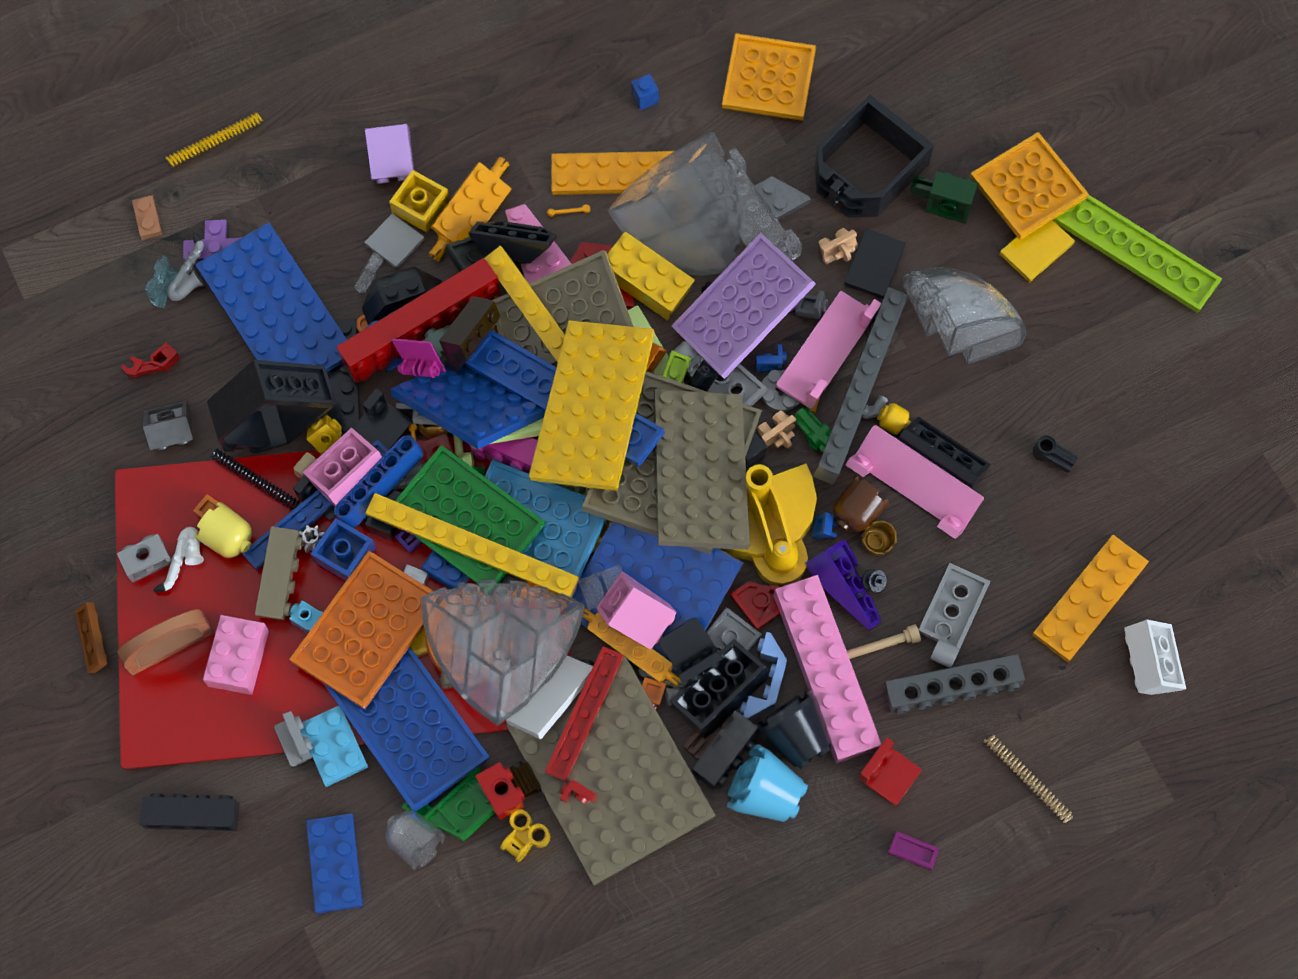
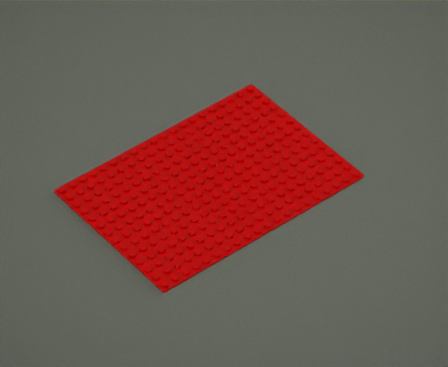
(168, 707)

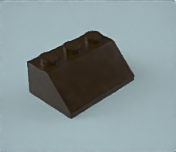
(468, 330)

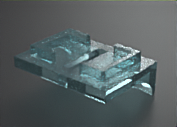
(158, 286)

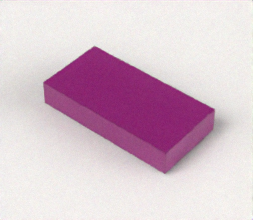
(913, 850)

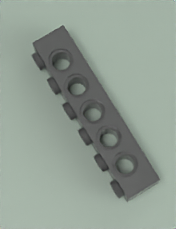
(1008, 666)

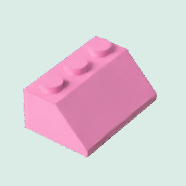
(342, 466)

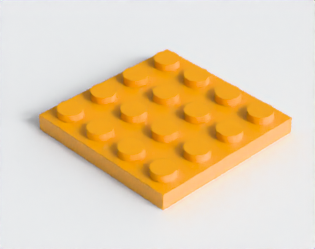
(769, 77)
(1029, 185)

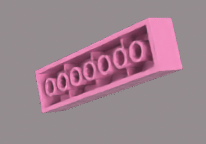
(827, 668)

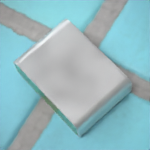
(417, 574)

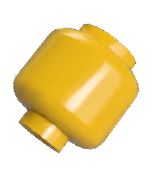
(893, 418)

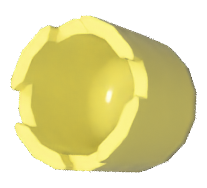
(224, 531)

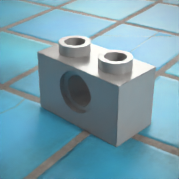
(156, 560)

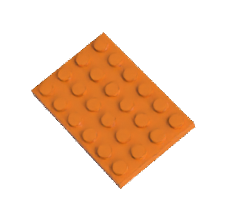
(364, 630)

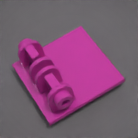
(418, 358)

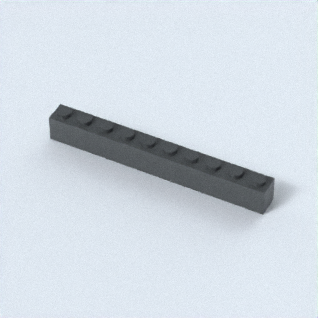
(860, 386)

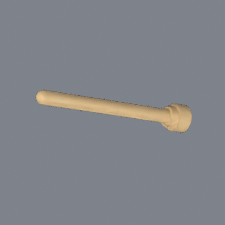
(911, 635)

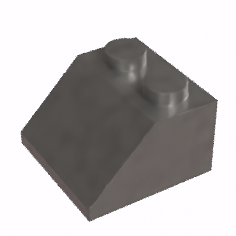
(168, 425)

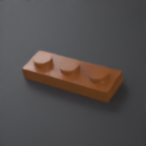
(90, 637)

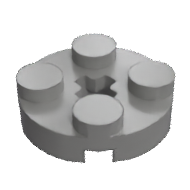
(771, 398)

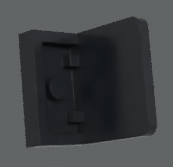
(690, 650)

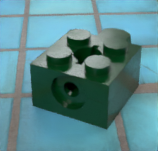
(947, 195)

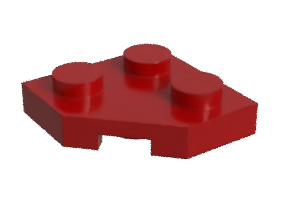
(756, 603)

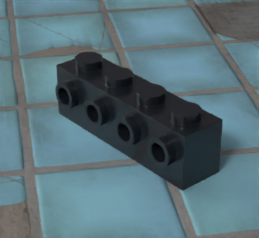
(189, 813)

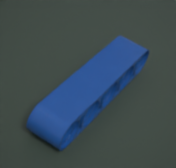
(379, 480)

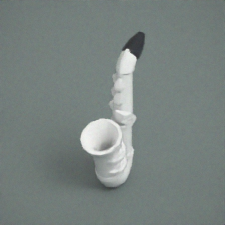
(186, 547)

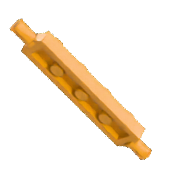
(643, 657)

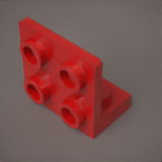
(889, 773)

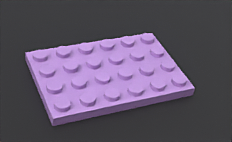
(743, 305)

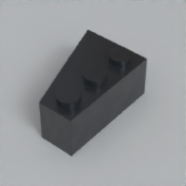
(726, 751)

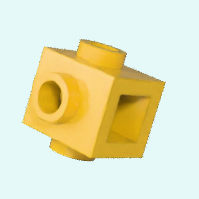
(324, 433)

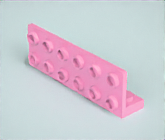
(826, 349)
(917, 480)

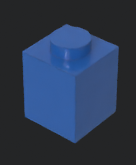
(645, 91)

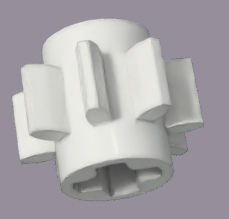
(310, 533)

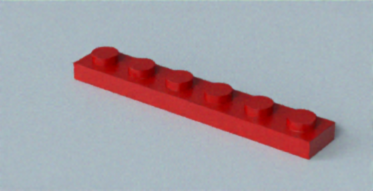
(584, 714)

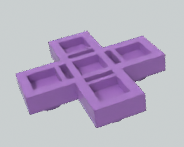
(214, 239)

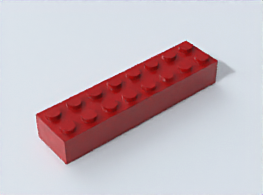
(435, 309)

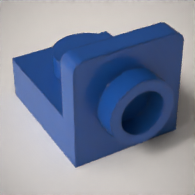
(769, 362)

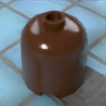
(858, 506)

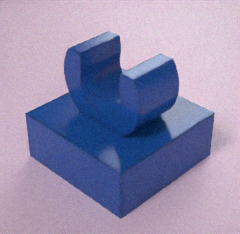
(823, 526)

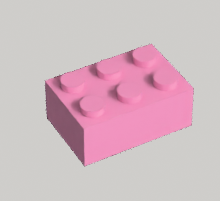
(236, 655)

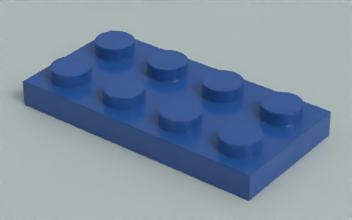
(334, 863)

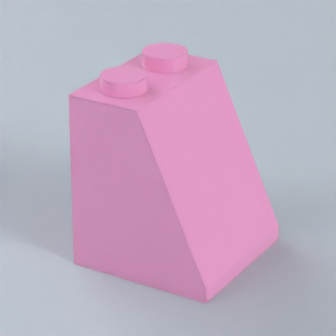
(636, 611)

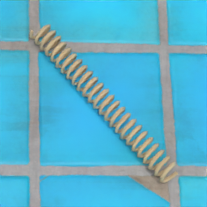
(1030, 782)

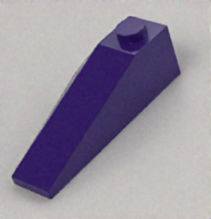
(841, 580)

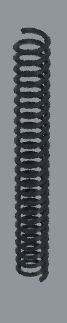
(231, 462)

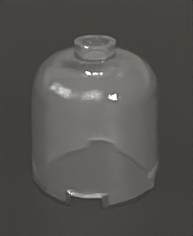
(413, 838)

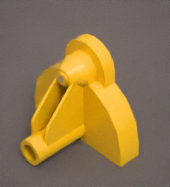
(778, 519)

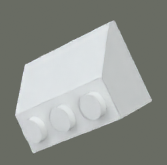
(1154, 657)

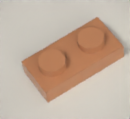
(147, 217)

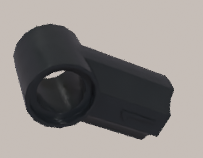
(1056, 455)

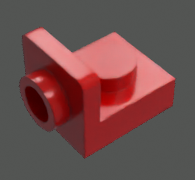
(582, 793)

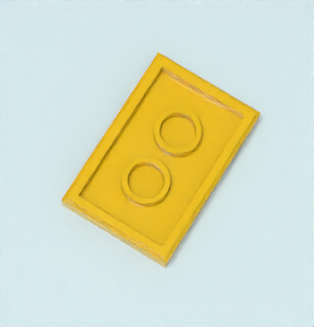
(1037, 250)

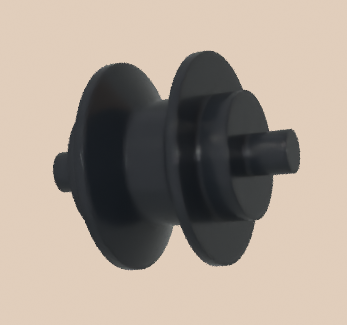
(874, 580)

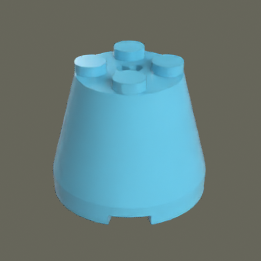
(766, 787)

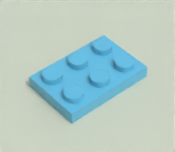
(333, 746)

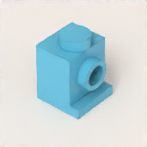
(297, 613)

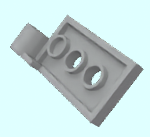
(752, 387)
(949, 630)

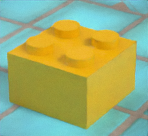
(419, 201)

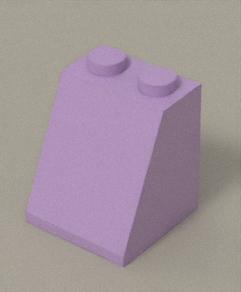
(389, 152)

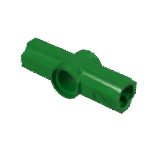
(814, 431)

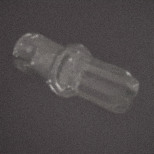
(368, 273)

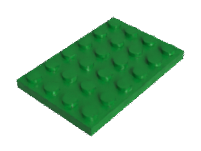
(468, 500)

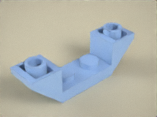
(770, 652)

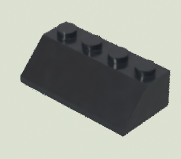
(944, 452)
(721, 690)

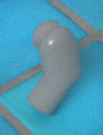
(874, 410)

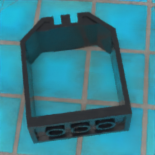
(892, 130)
(298, 399)

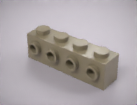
(278, 573)

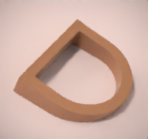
(164, 640)

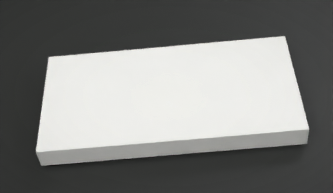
(552, 699)

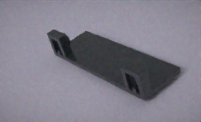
(379, 422)

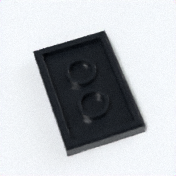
(874, 263)

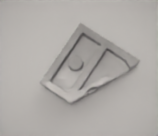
(781, 197)

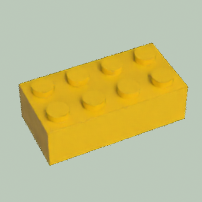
(648, 276)

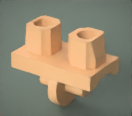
(840, 247)
(781, 431)

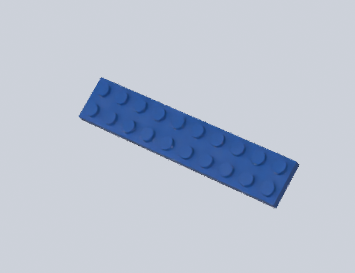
(533, 379)

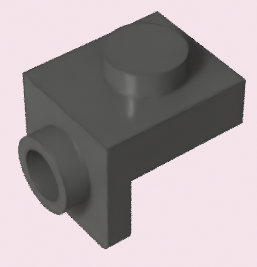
(812, 306)

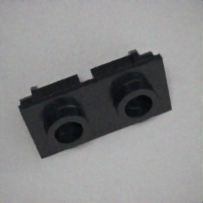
(703, 376)

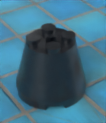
(797, 730)

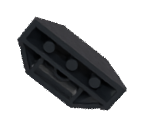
(520, 241)
(395, 291)

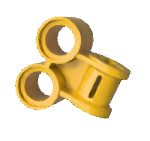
(523, 836)

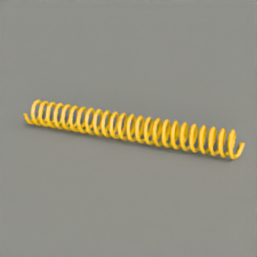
(173, 158)

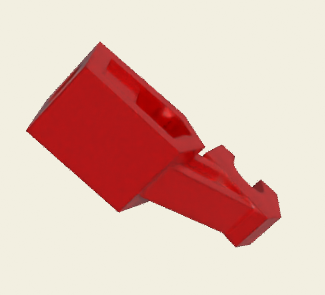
(142, 368)

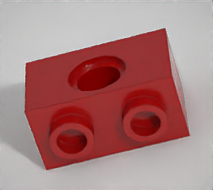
(491, 780)

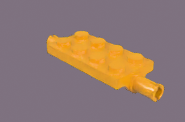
(472, 203)

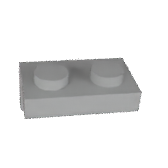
(292, 740)

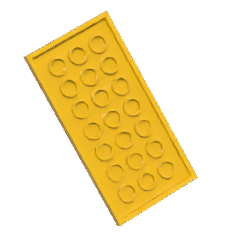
(592, 405)

